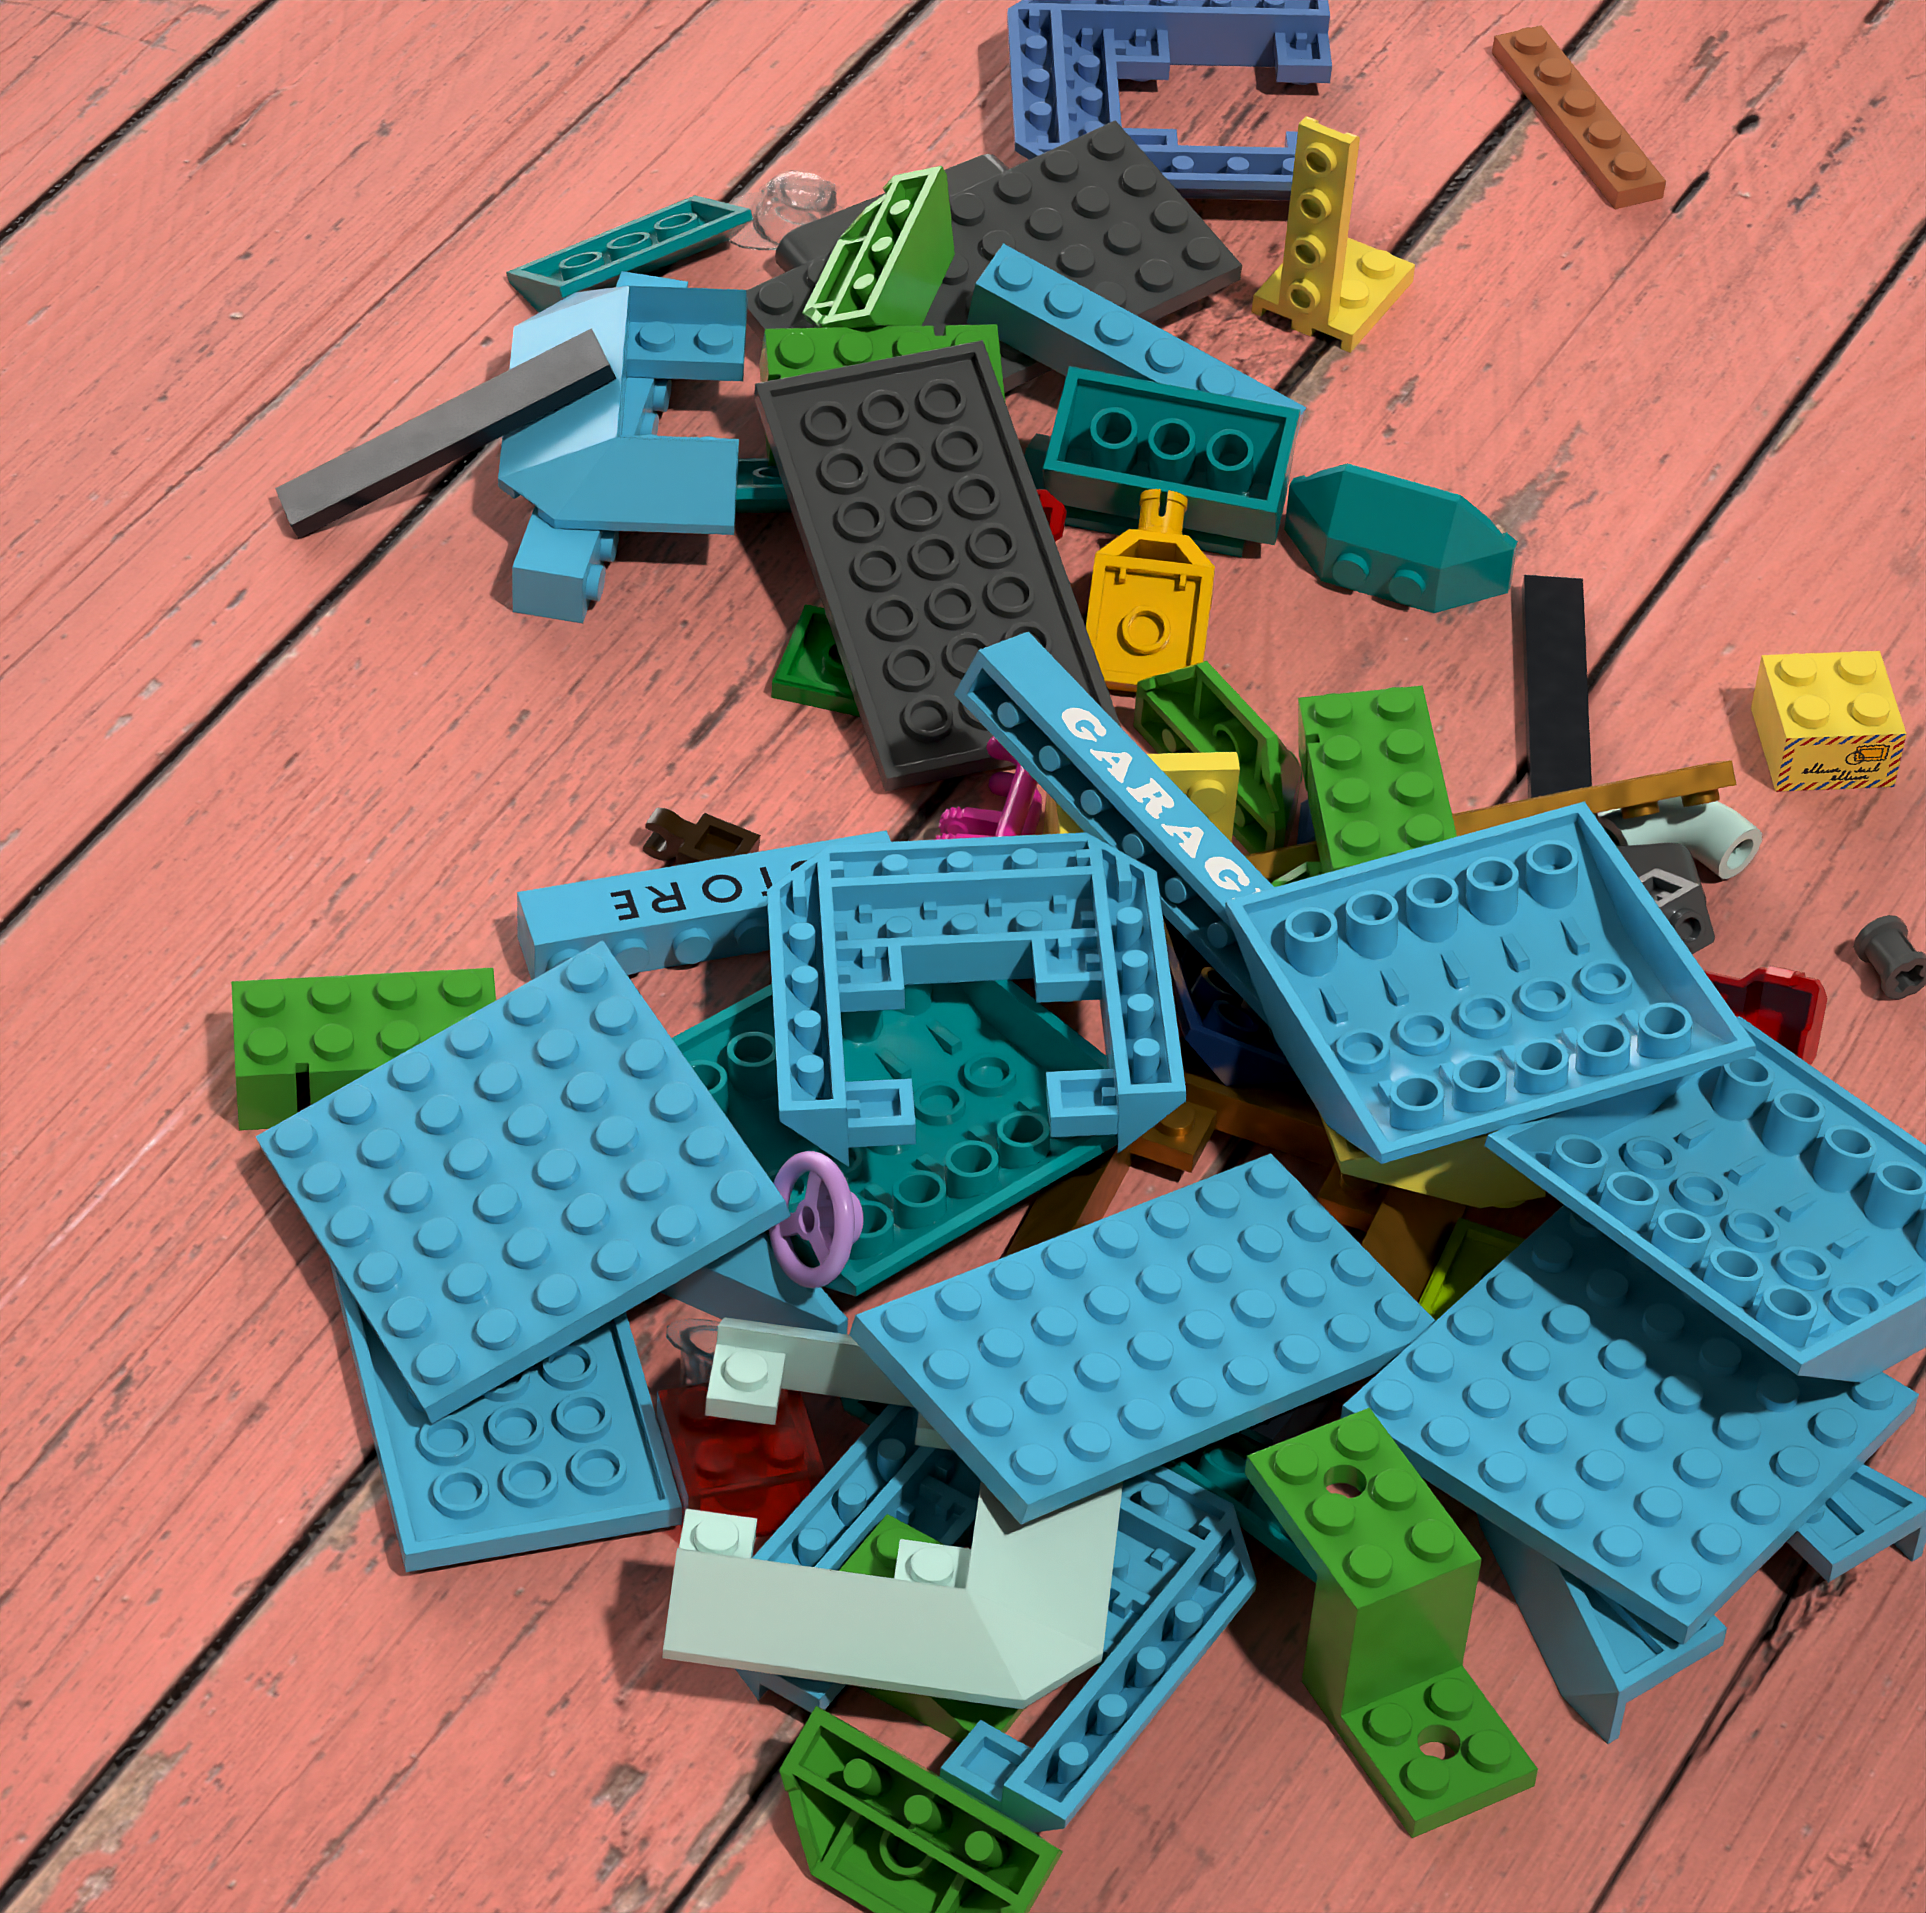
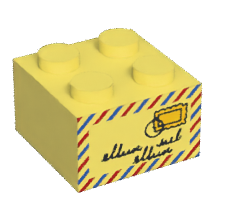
(1828, 721)

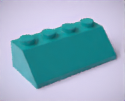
(1143, 435)

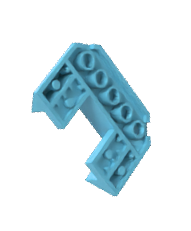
(578, 460)

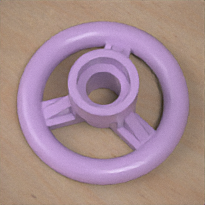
(826, 1217)

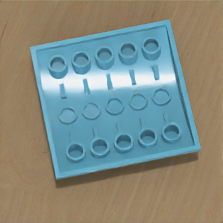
(1479, 984)
(1757, 1201)

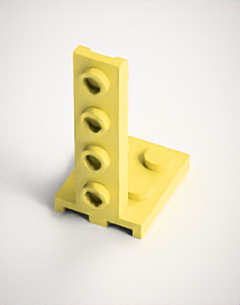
(1324, 275)

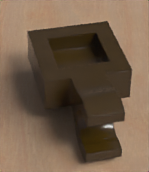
(696, 842)

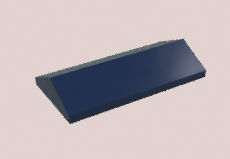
(1220, 1022)

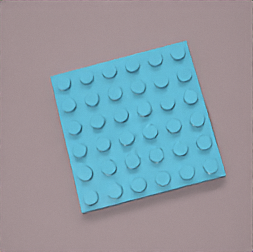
(521, 1180)
(1624, 1425)

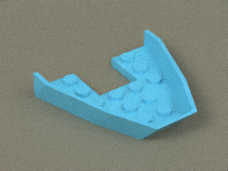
(1611, 1656)

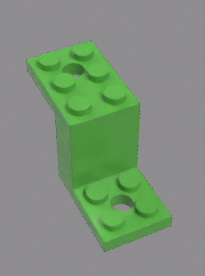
(1391, 1621)

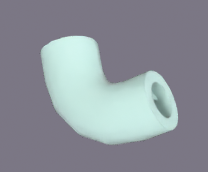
(1708, 830)

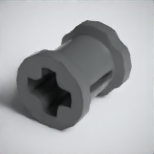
(1893, 956)

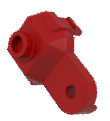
(1779, 1004)

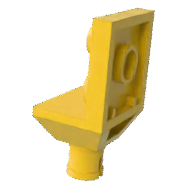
(1150, 597)

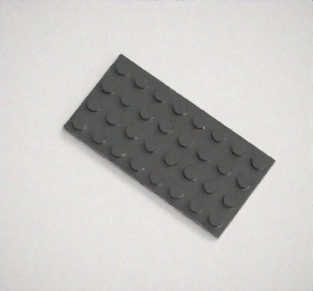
(1080, 209)
(922, 545)

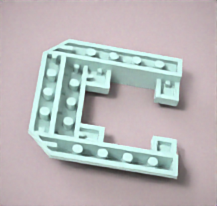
(951, 1623)

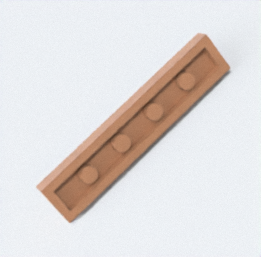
(1578, 117)

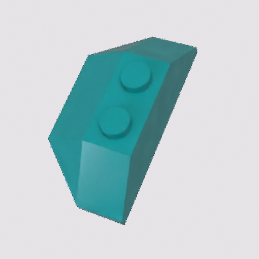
(1397, 539)

